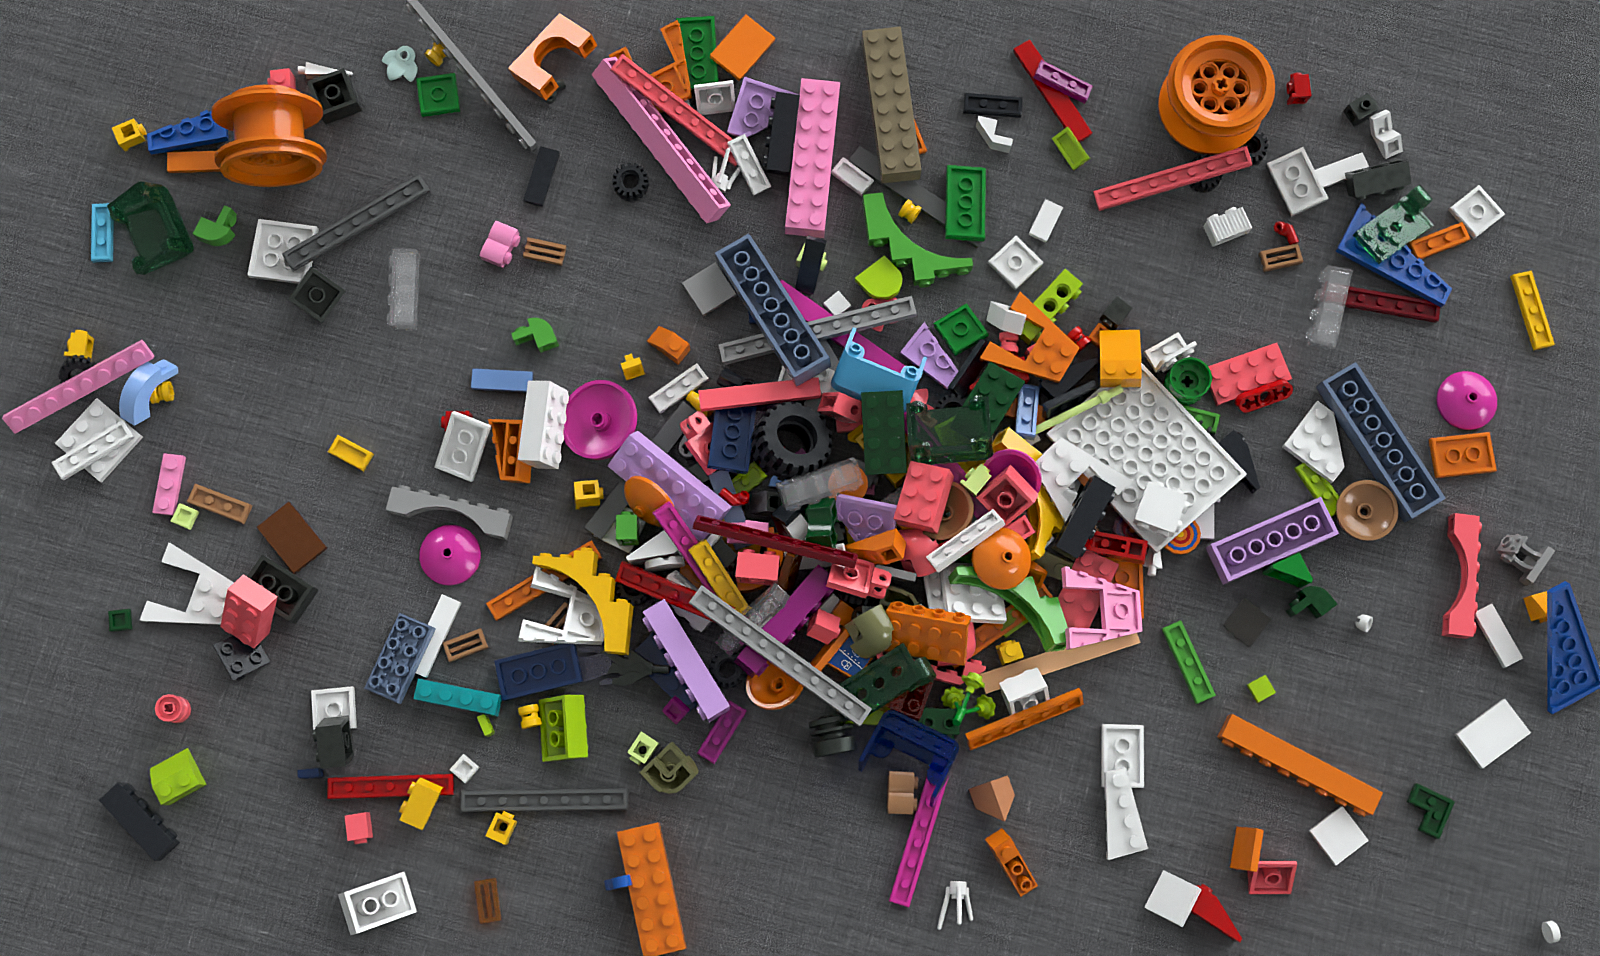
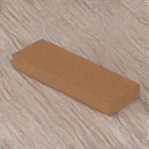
(219, 503)

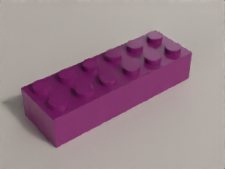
(793, 616)

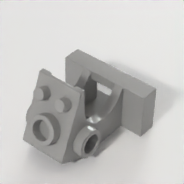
(1533, 561)

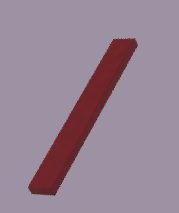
(775, 541)

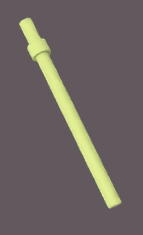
(1103, 397)

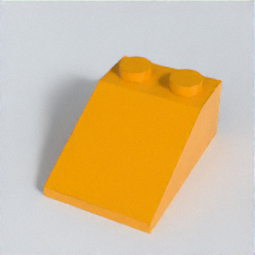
(1120, 358)

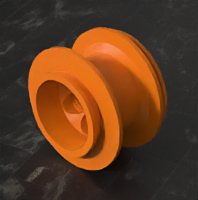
(1245, 86)
(269, 136)

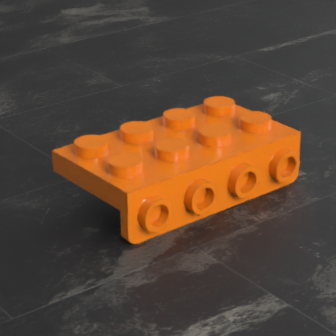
(929, 632)

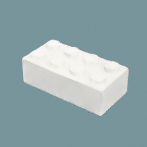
(543, 425)

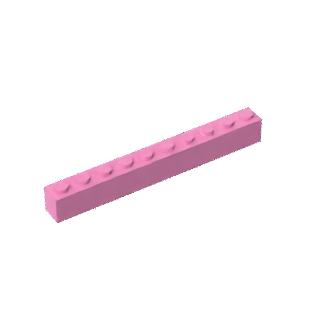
(663, 143)

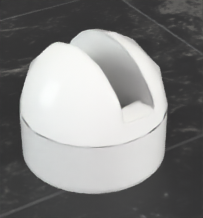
(1364, 623)

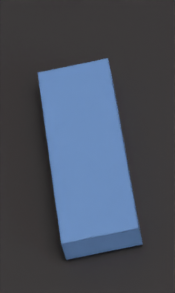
(500, 380)
(1027, 412)

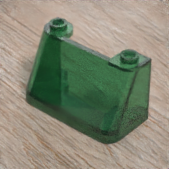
(153, 226)
(949, 433)

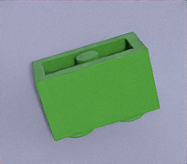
(627, 529)

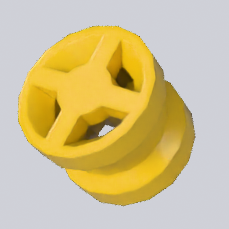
(909, 211)

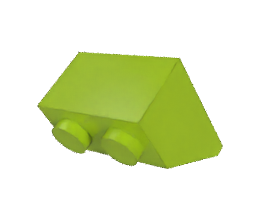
(176, 777)

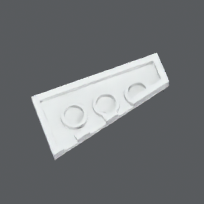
(1121, 815)

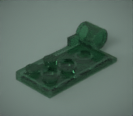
(1408, 206)
(913, 675)

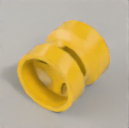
(435, 54)
(162, 392)
(529, 721)

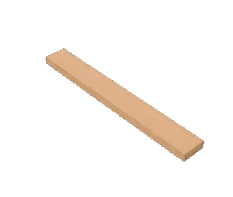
(1056, 660)

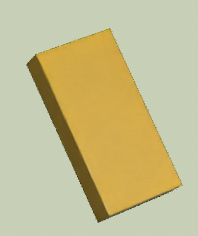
(350, 453)

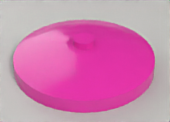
(599, 419)

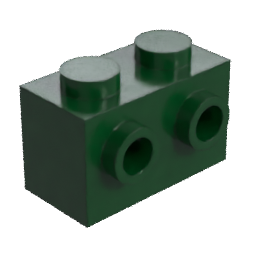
(940, 720)

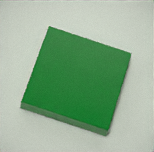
(438, 94)
(960, 329)

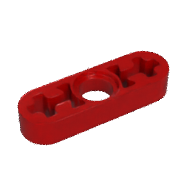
(1273, 396)

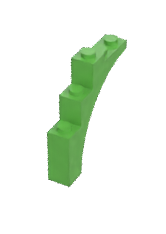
(902, 250)
(1042, 612)

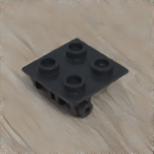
(240, 658)

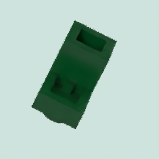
(1313, 597)

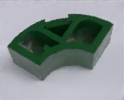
(821, 523)

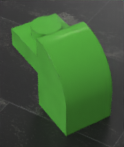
(217, 233)
(538, 330)

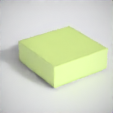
(185, 516)

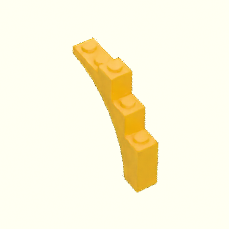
(1042, 514)
(615, 615)

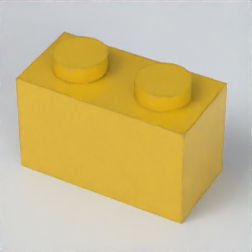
(420, 803)

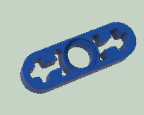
(618, 882)

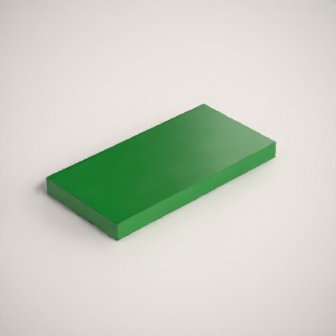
(698, 44)
(965, 203)

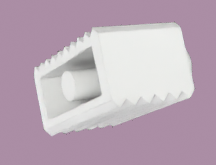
(1227, 226)

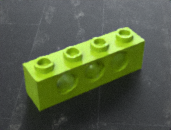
(1064, 282)

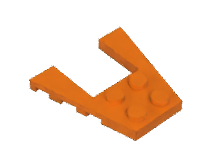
(675, 75)
(1049, 355)

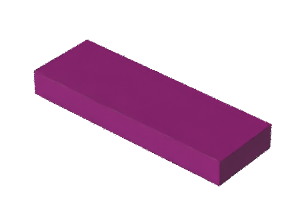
(1062, 81)
(721, 733)

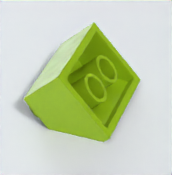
(563, 728)

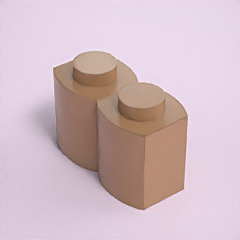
(901, 792)

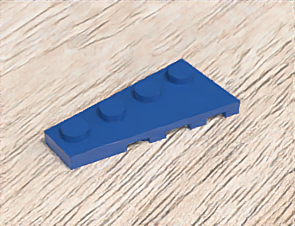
(187, 134)

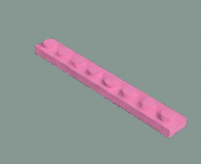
(78, 386)

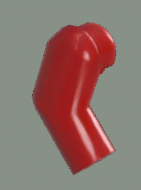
(1286, 230)
(734, 499)

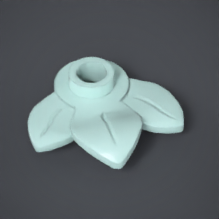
(398, 66)

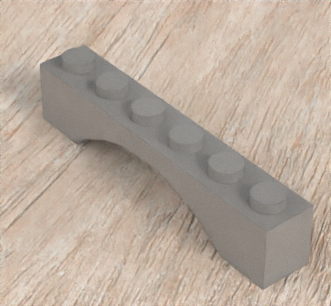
(409, 503)

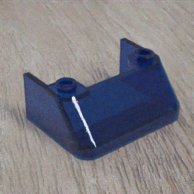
(917, 741)

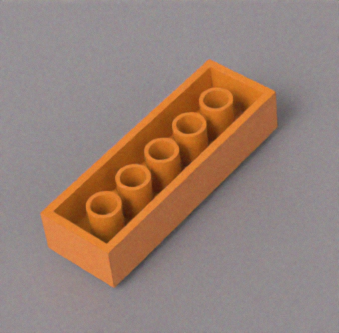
(651, 890)

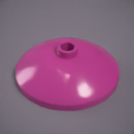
(1456, 405)
(1020, 462)
(461, 562)

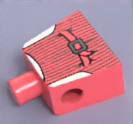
(841, 407)

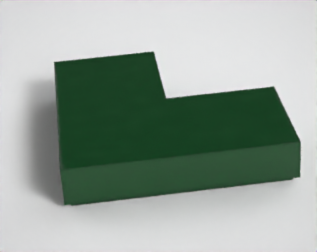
(1436, 807)

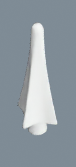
(313, 71)
(1153, 562)

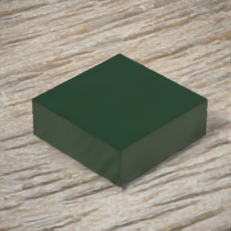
(120, 620)

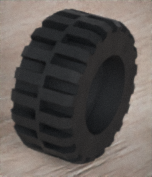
(803, 423)

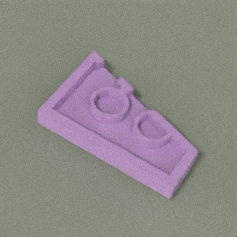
(938, 363)

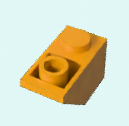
(1537, 606)

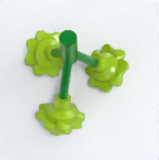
(953, 698)

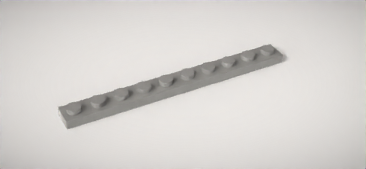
(475, 79)
(825, 328)
(780, 656)

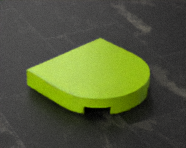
(881, 279)

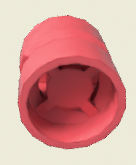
(172, 708)

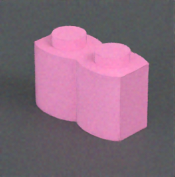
(500, 244)

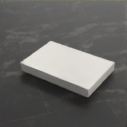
(1297, 181)
(462, 446)
(1492, 733)
(1123, 748)

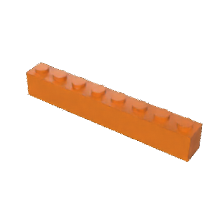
(1300, 765)

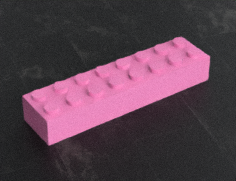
(812, 158)

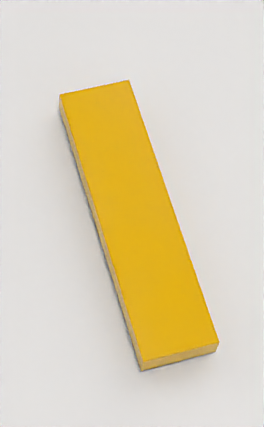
(1532, 310)
(717, 575)

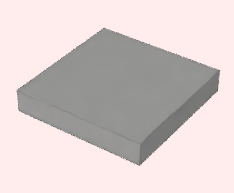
(709, 289)
(899, 575)

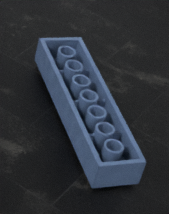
(773, 310)
(1380, 441)

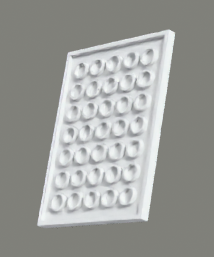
(1150, 440)

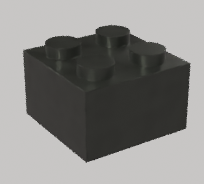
(335, 95)
(316, 294)
(333, 742)

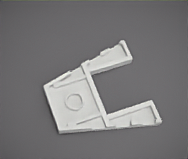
(1064, 464)
(206, 600)
(582, 618)

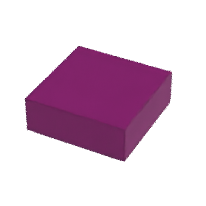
(675, 710)

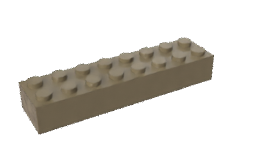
(891, 105)

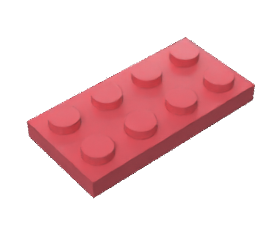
(1247, 372)
(1082, 605)

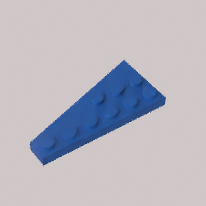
(1399, 268)
(1570, 657)

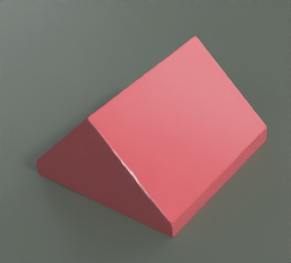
(1272, 877)

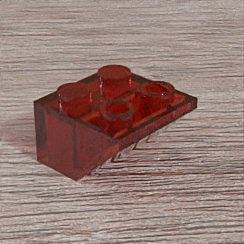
(909, 702)

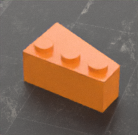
(507, 441)

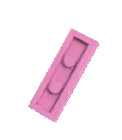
(169, 484)

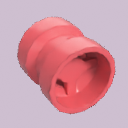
(1009, 342)

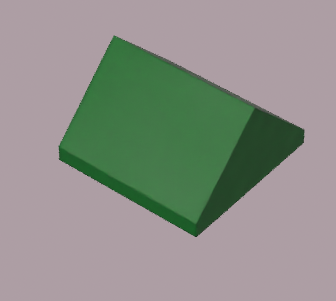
(1291, 571)

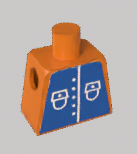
(846, 661)

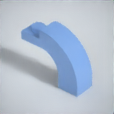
(139, 387)

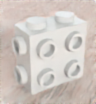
(1161, 509)

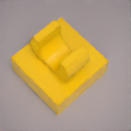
(632, 367)

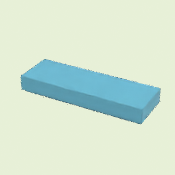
(101, 234)

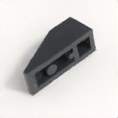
(1071, 377)
(1239, 451)

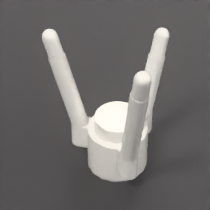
(721, 180)
(958, 891)

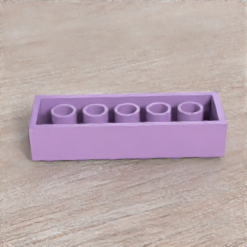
(688, 494)
(1272, 540)
(686, 660)

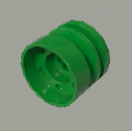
(1195, 374)

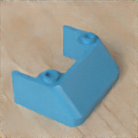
(860, 375)

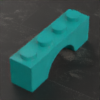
(458, 697)

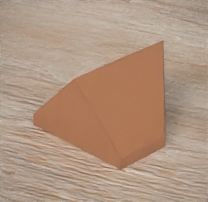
(994, 797)

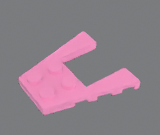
(1118, 607)

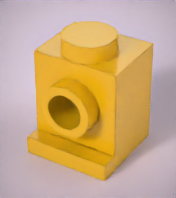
(129, 134)
(80, 344)
(587, 493)
(1009, 652)
(494, 831)

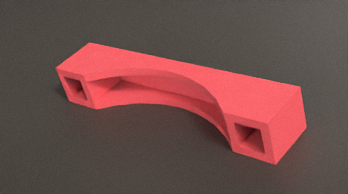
(1464, 535)

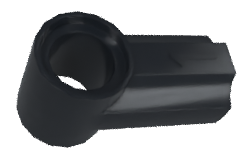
(730, 379)

